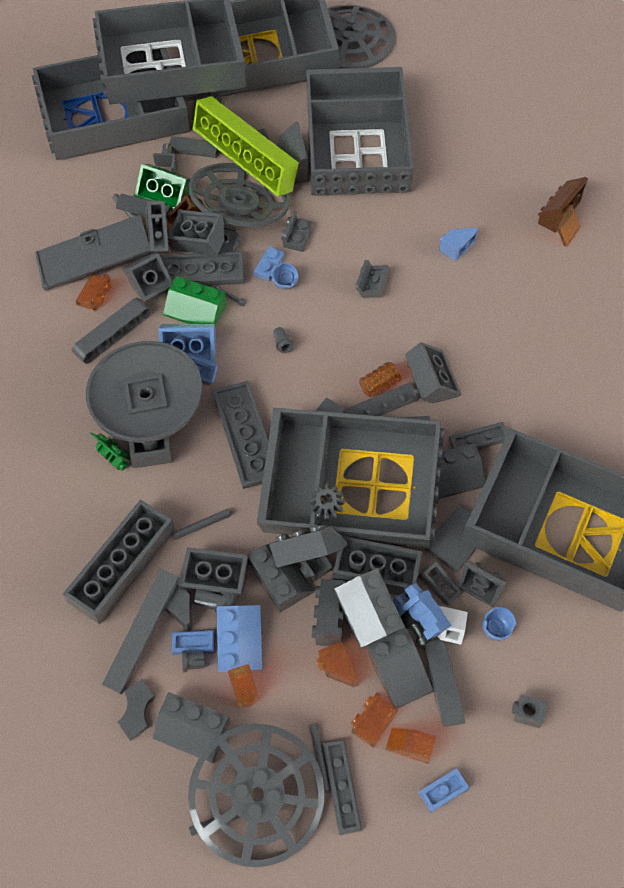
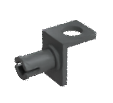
(166, 158)

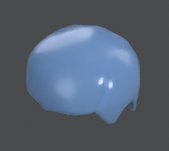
(284, 275)
(498, 623)

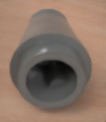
(283, 341)

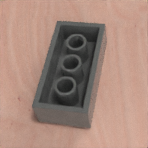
(396, 564)

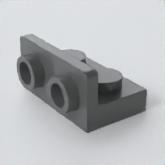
(296, 233)

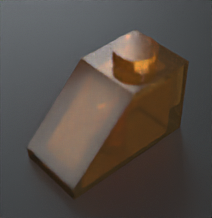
(337, 664)
(243, 685)
(411, 744)

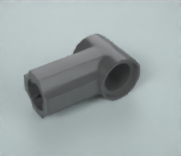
(213, 599)

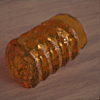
(379, 378)

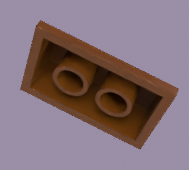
(569, 193)

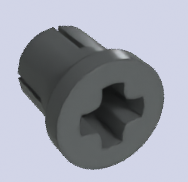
(188, 663)

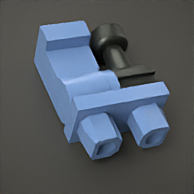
(423, 610)

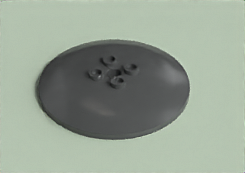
(138, 368)

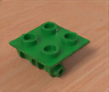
(109, 450)

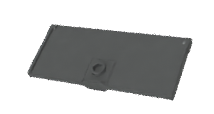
(92, 252)

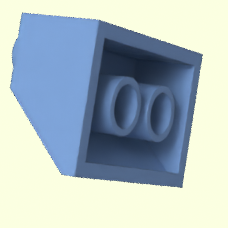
(193, 339)
(239, 637)

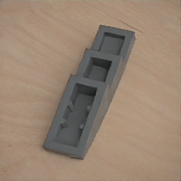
(444, 683)

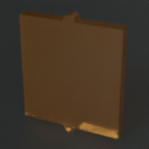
(567, 225)

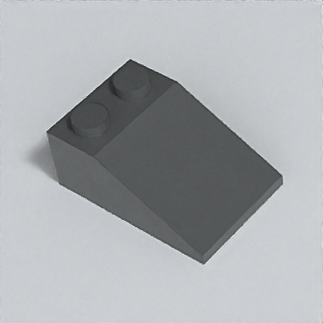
(481, 583)
(399, 668)

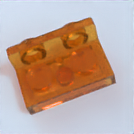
(94, 292)
(374, 720)

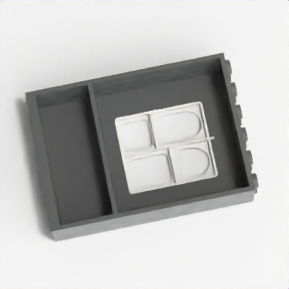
(199, 28)
(357, 105)

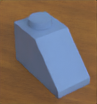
(457, 242)

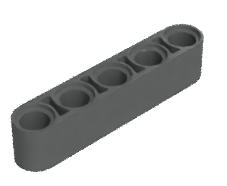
(111, 330)

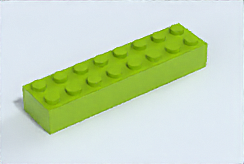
(245, 146)

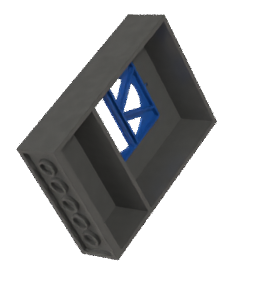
(70, 83)

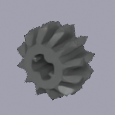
(328, 508)

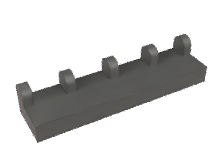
(386, 402)

